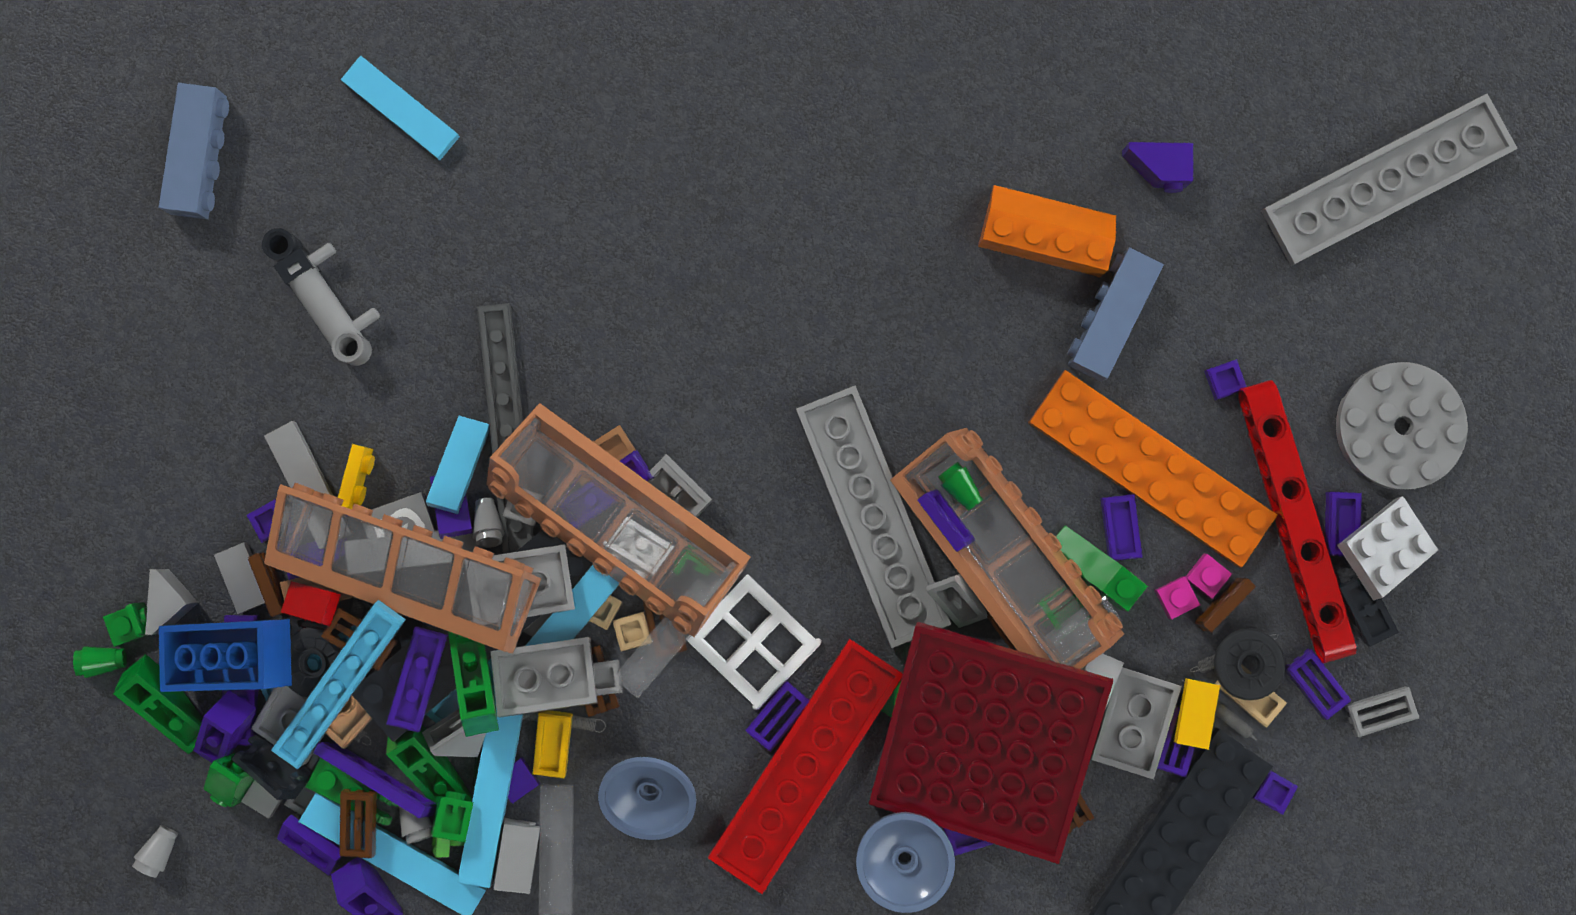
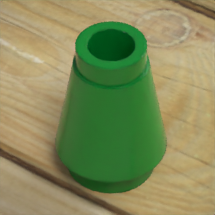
(960, 486)
(98, 660)

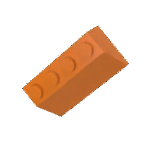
(1048, 231)

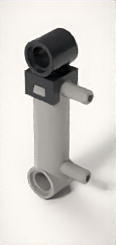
(303, 275)

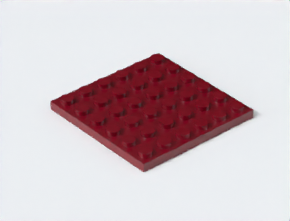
(990, 741)

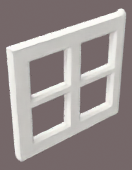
(753, 642)

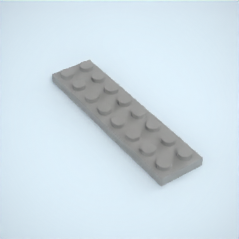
(1389, 179)
(871, 514)

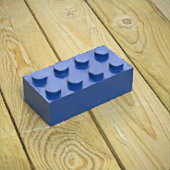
(225, 656)

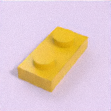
(358, 465)

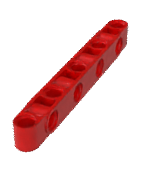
(1297, 522)

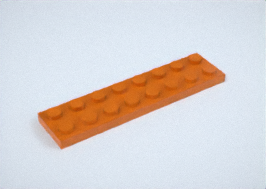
(1152, 469)

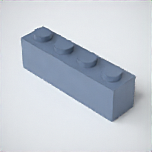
(193, 151)
(1114, 315)

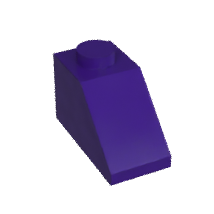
(1162, 163)
(224, 726)
(363, 891)

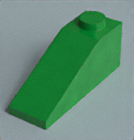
(1101, 571)
(473, 686)
(166, 711)
(428, 772)

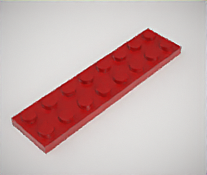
(805, 766)

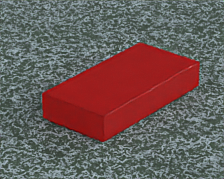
(310, 603)

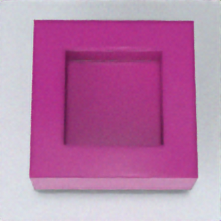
(1208, 576)
(1177, 597)

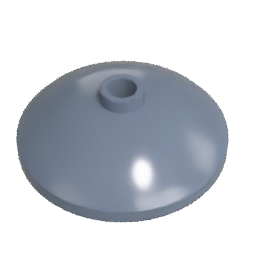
(645, 809)
(909, 884)

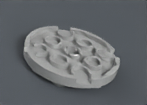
(1368, 426)

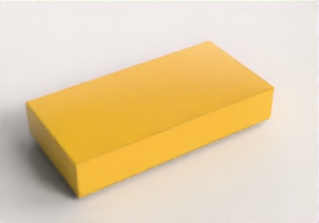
(1197, 714)
(552, 744)

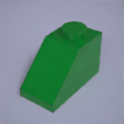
(227, 782)

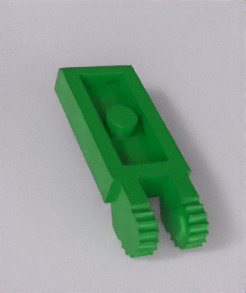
(330, 781)

